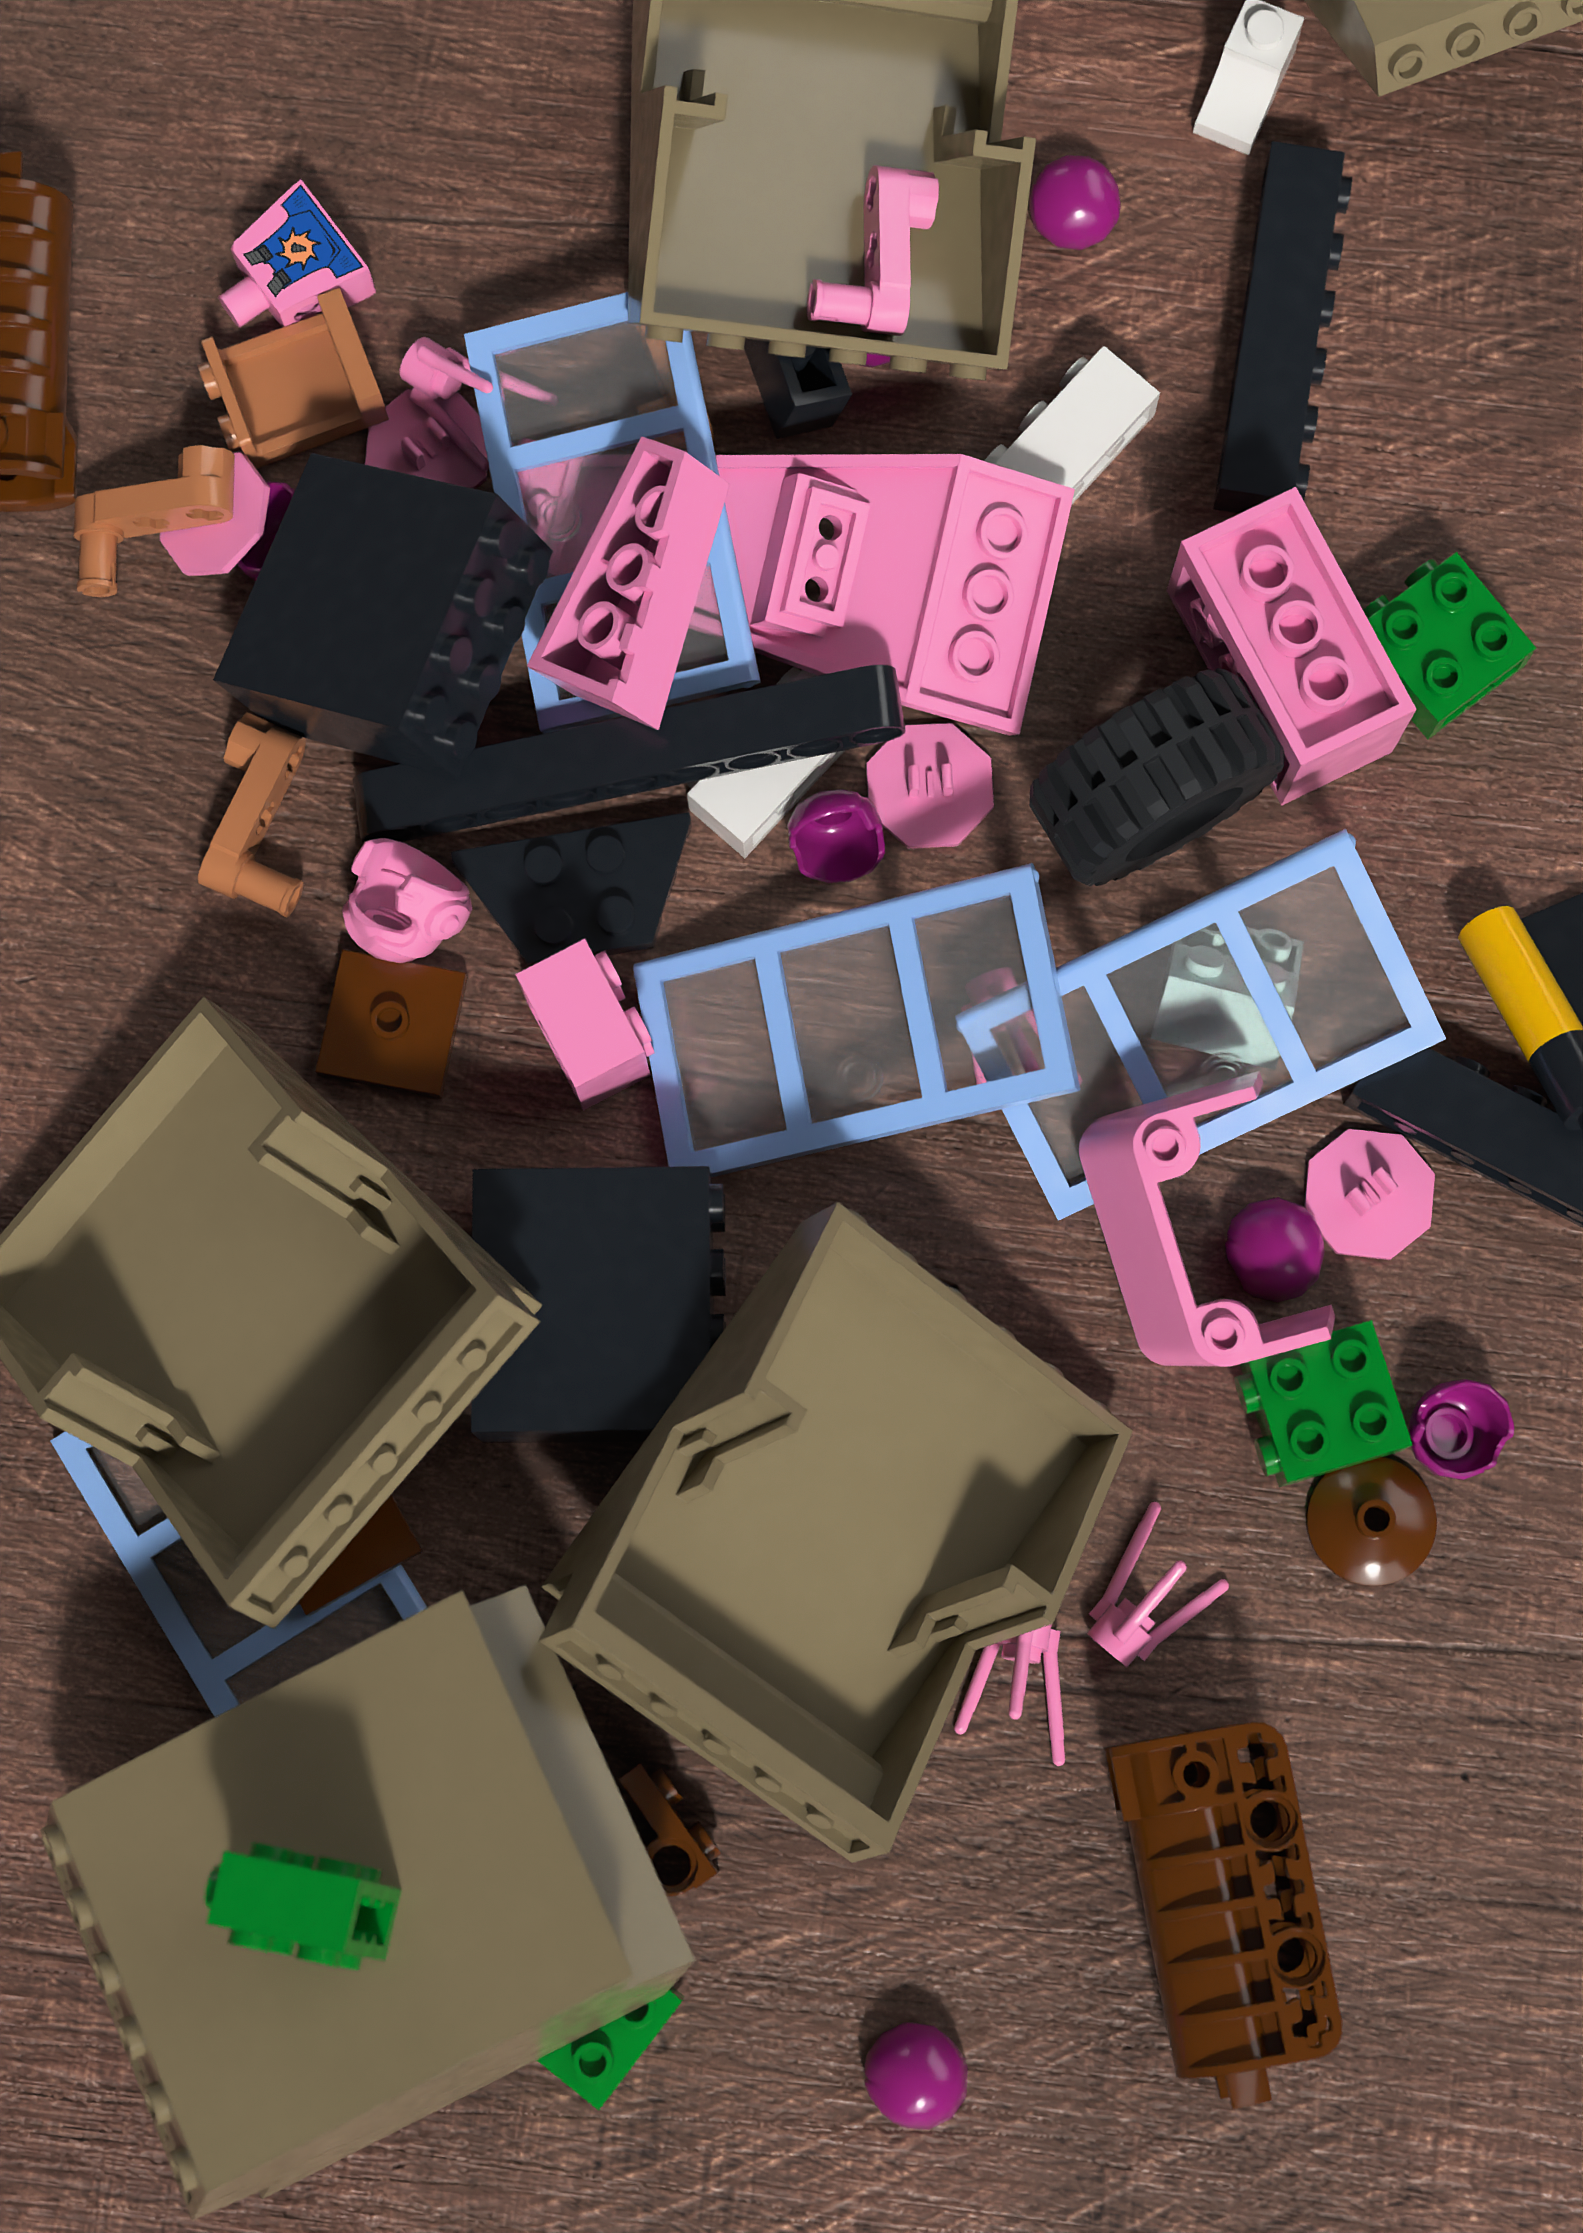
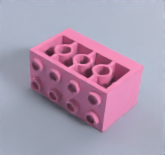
(1284, 620)

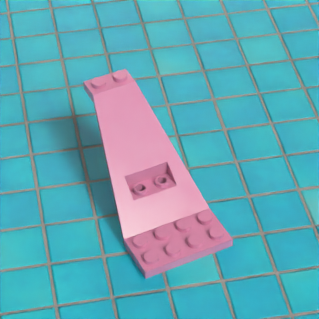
(927, 571)

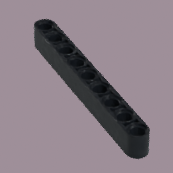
(630, 758)

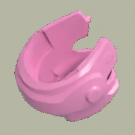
(403, 902)

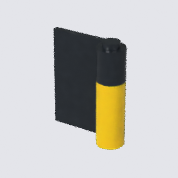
(1537, 985)

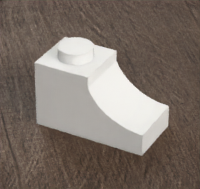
(1249, 75)

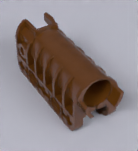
(34, 343)
(1212, 1909)

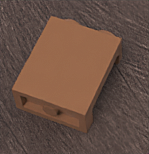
(294, 385)

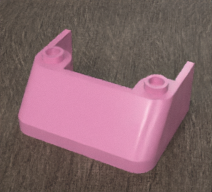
(1123, 1164)

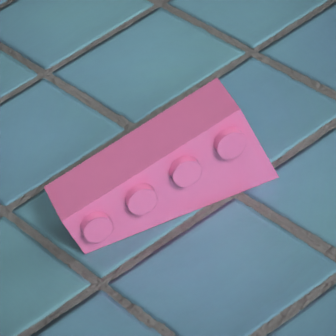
(635, 586)

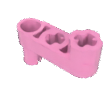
(892, 205)

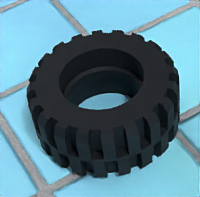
(1156, 776)

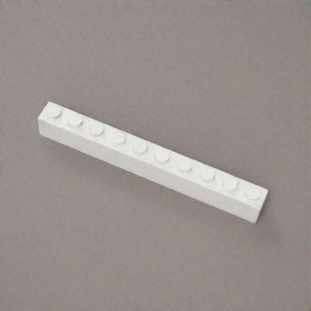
(1060, 442)

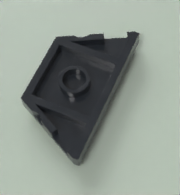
(580, 885)

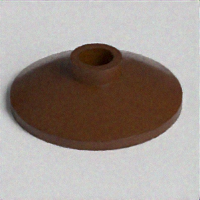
(1346, 1543)

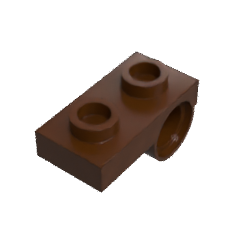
(656, 1799)

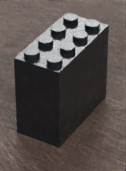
(385, 613)
(622, 1294)

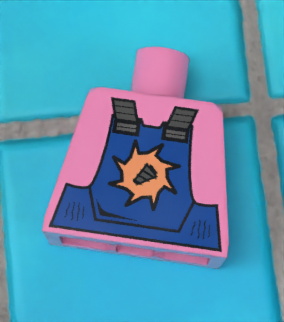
(291, 260)

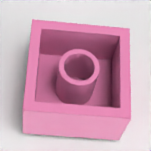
(581, 1018)

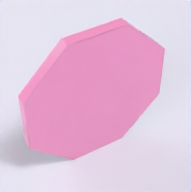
(420, 447)
(222, 545)
(930, 786)
(1369, 1194)

